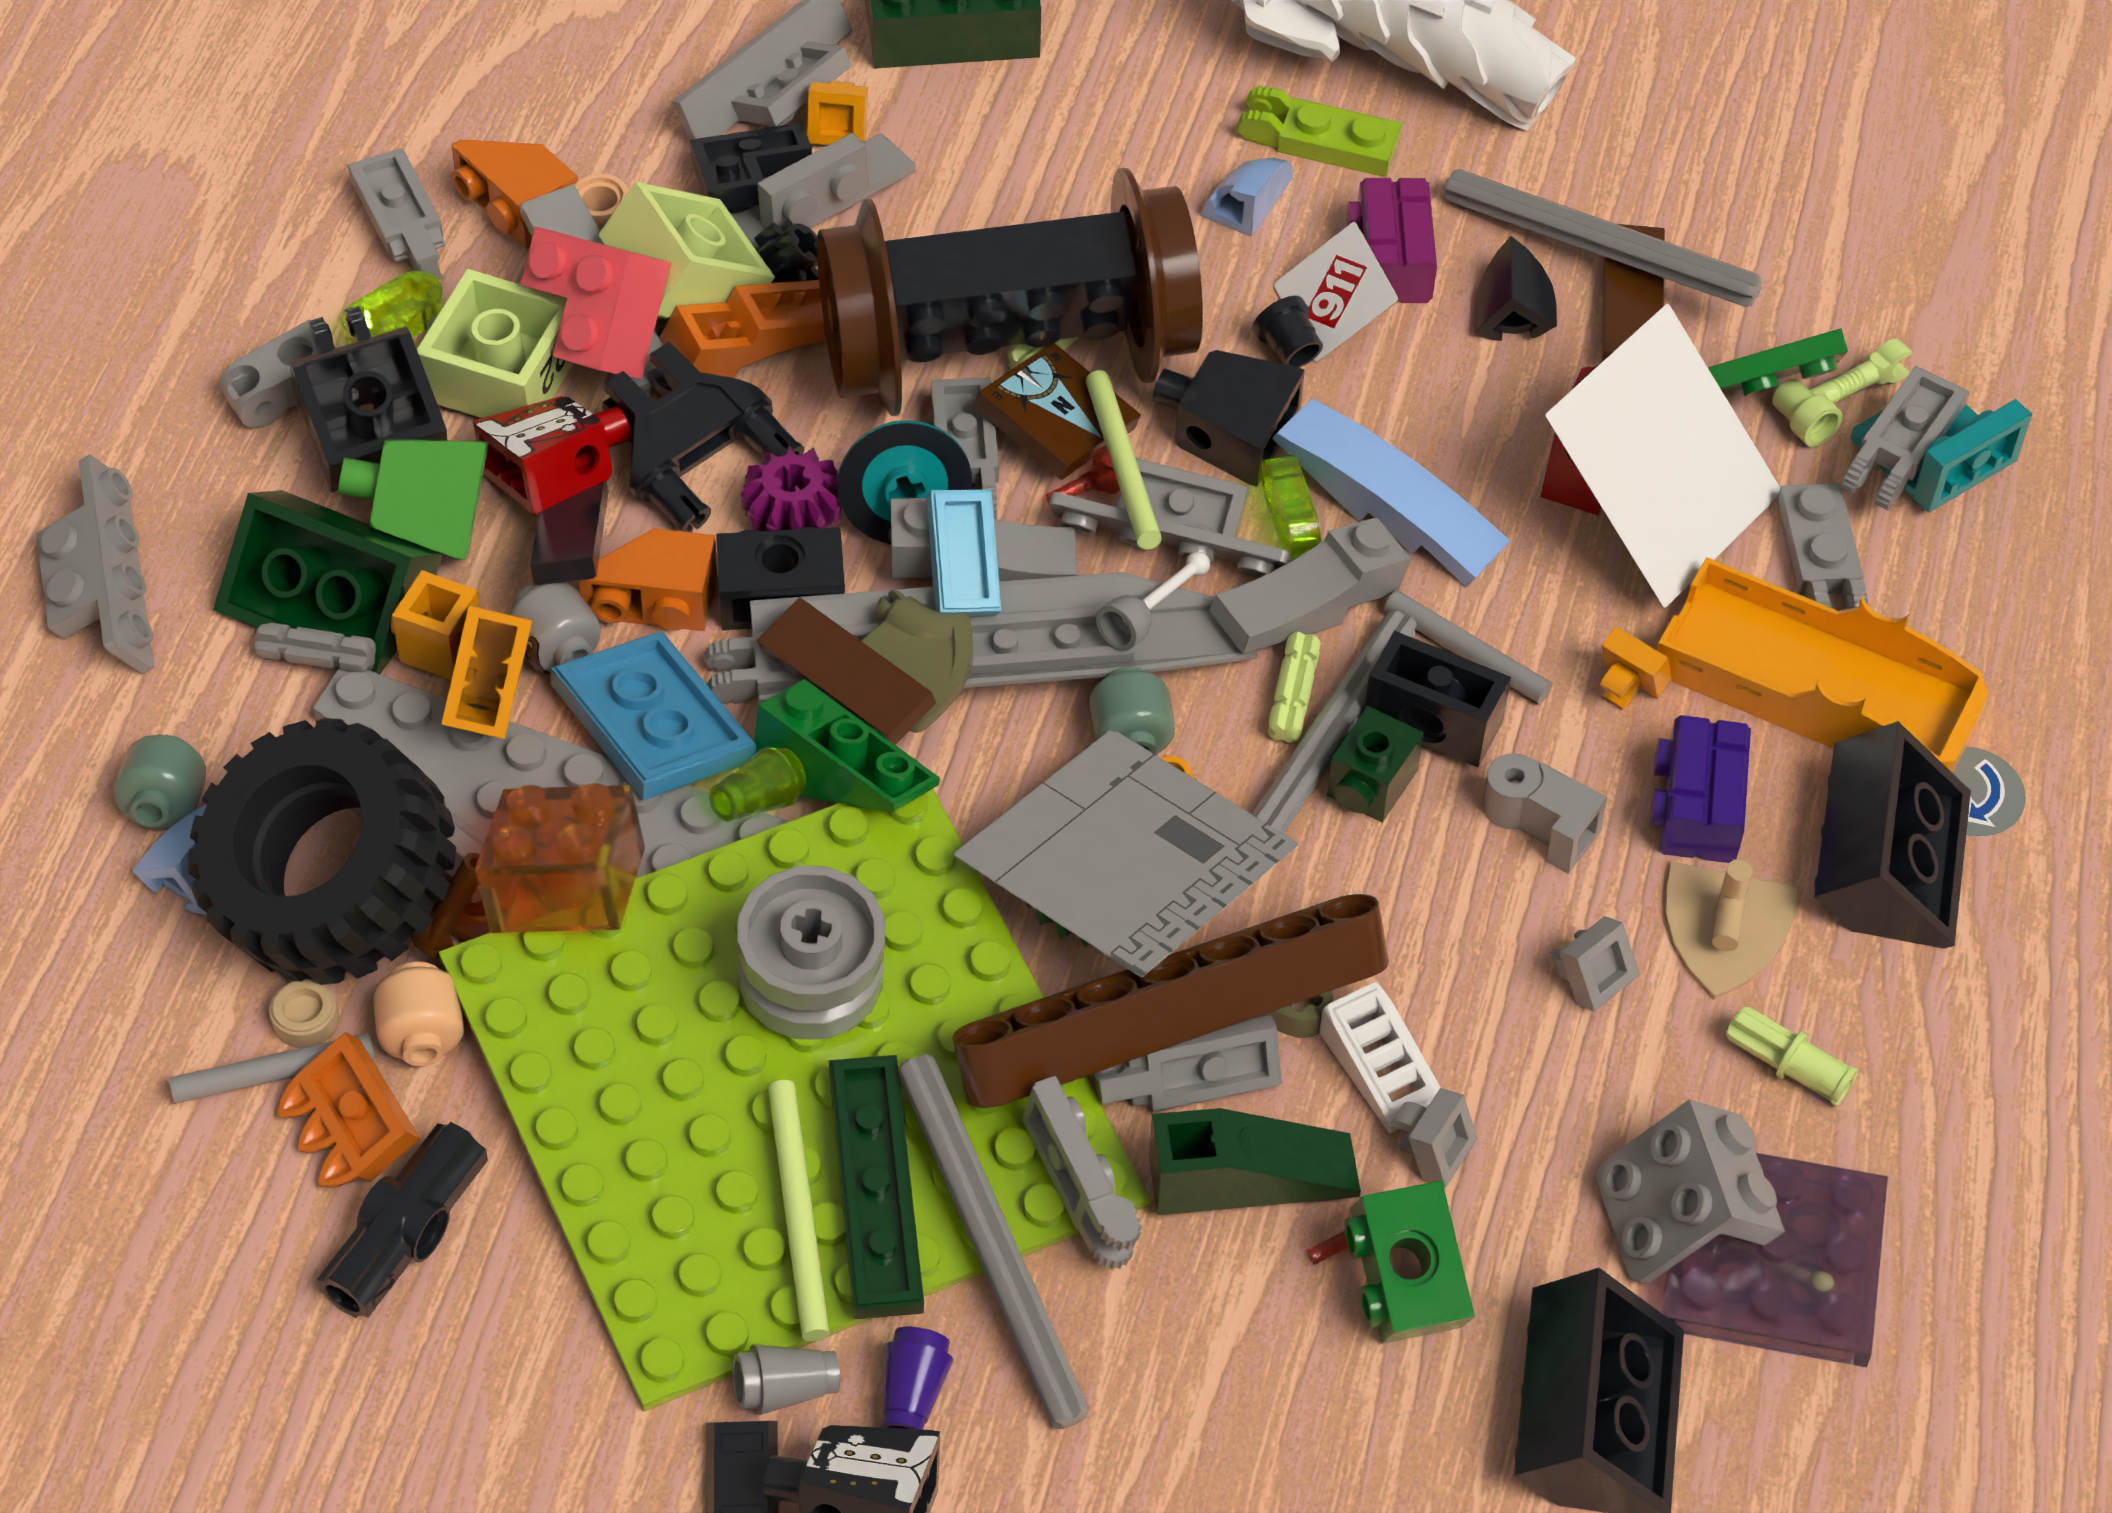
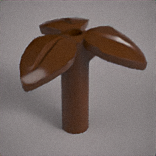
(455, 914)

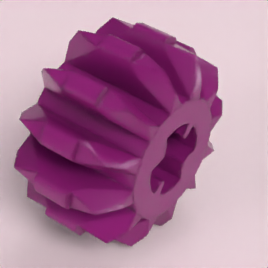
(791, 492)

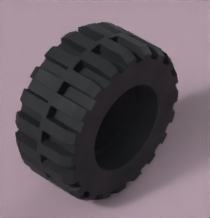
(267, 808)

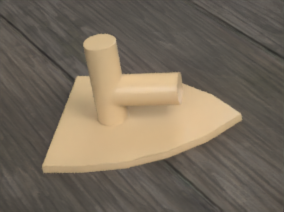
(1726, 922)

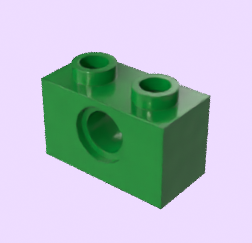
(1422, 1223)

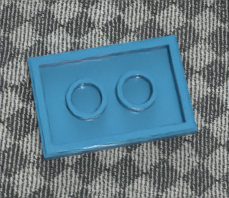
(652, 715)

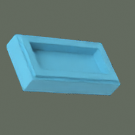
(963, 552)

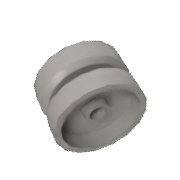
(810, 952)

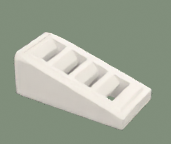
(1362, 1020)

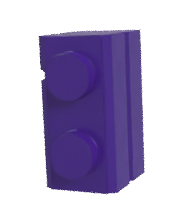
(1703, 788)

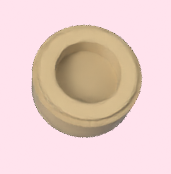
(304, 1013)

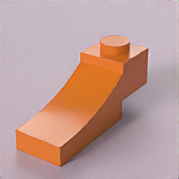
(747, 327)

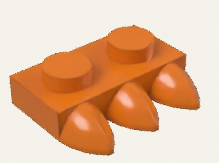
(350, 1111)

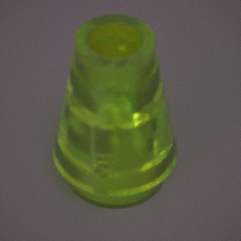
(759, 785)

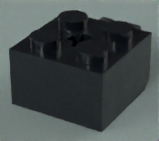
(369, 371)

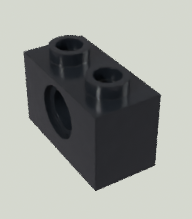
(776, 567)
(1441, 695)

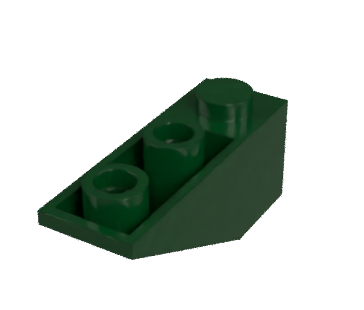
(1245, 1161)

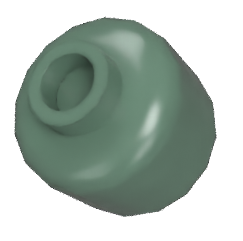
(1135, 706)
(159, 777)

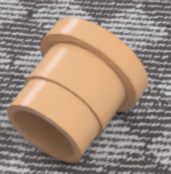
(601, 195)

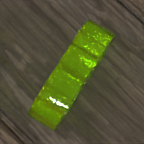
(400, 303)
(1290, 505)

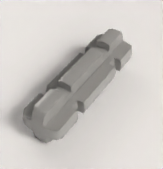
(315, 647)

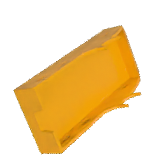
(1819, 666)

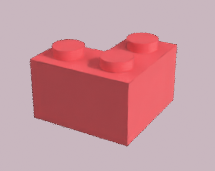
(608, 303)

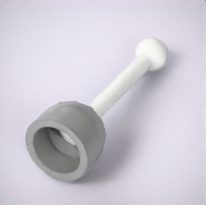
(1128, 619)

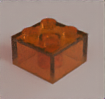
(560, 858)

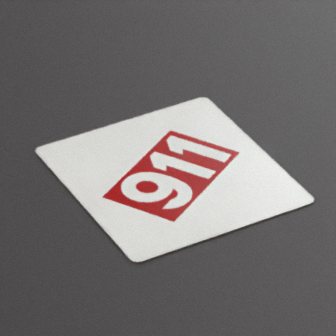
(1340, 287)

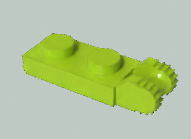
(1319, 131)

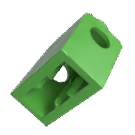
(422, 491)

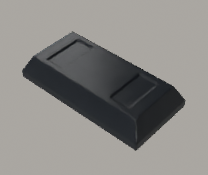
(737, 1466)

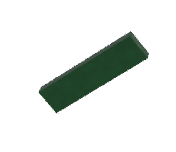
(875, 1187)

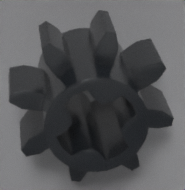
(789, 252)

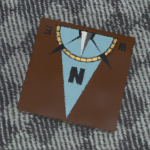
(1049, 410)

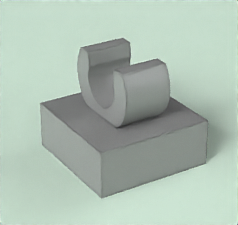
(1597, 963)
(1437, 1134)

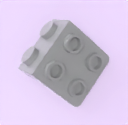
(1684, 1187)

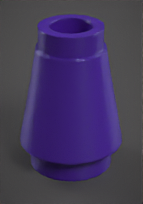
(913, 1376)

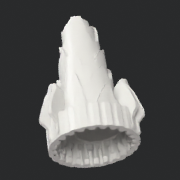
(1472, 44)

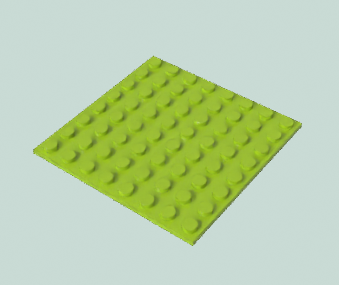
(653, 1103)

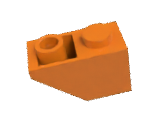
(504, 176)
(656, 581)

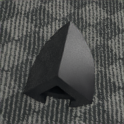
(1514, 295)

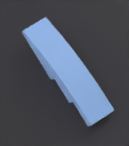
(1383, 481)

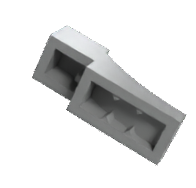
(1021, 548)
(1314, 589)

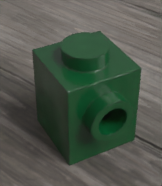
(1374, 764)

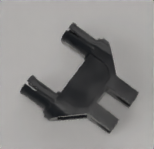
(688, 426)

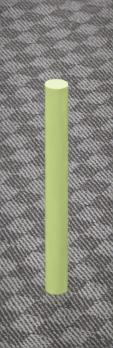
(1123, 460)
(798, 1211)

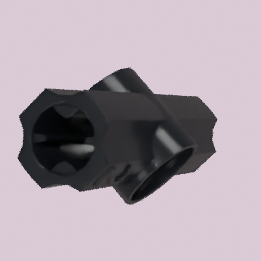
(402, 1220)

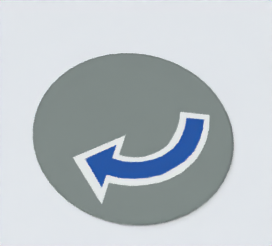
(1995, 789)

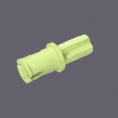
(1791, 1055)

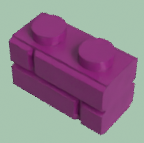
(1399, 232)

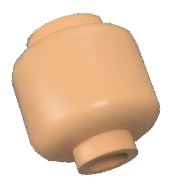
(418, 1013)

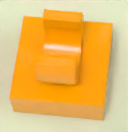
(836, 111)
(1632, 667)

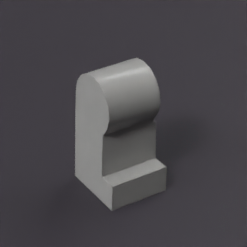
(261, 383)
(1544, 806)

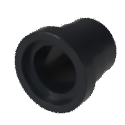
(1289, 331)

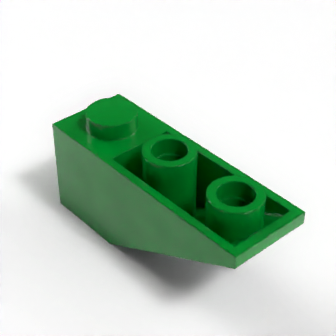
(840, 752)

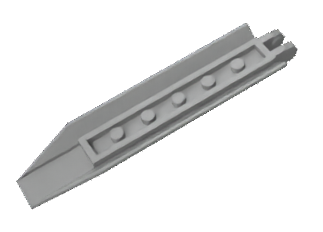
(1038, 636)

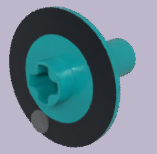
(897, 463)

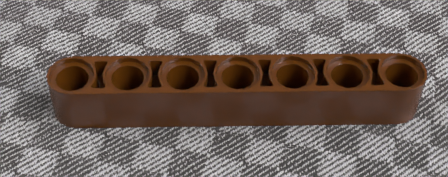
(1172, 1003)

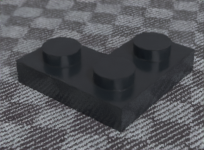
(736, 162)

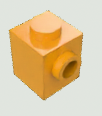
(431, 623)

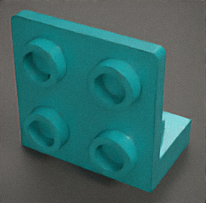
(1966, 454)

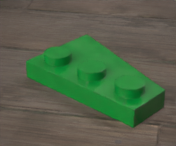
(1762, 369)

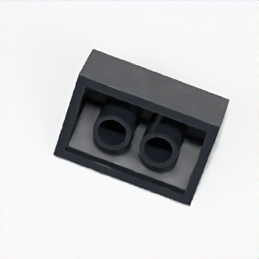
(1893, 839)
(1599, 1397)

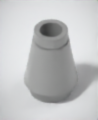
(783, 1376)

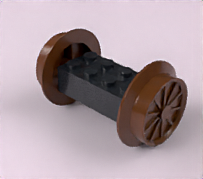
(1010, 288)

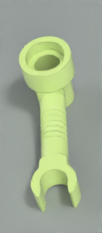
(1813, 410)

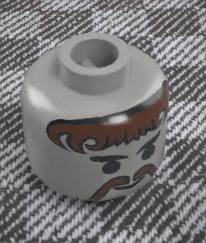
(561, 624)

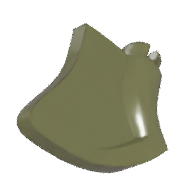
(926, 646)

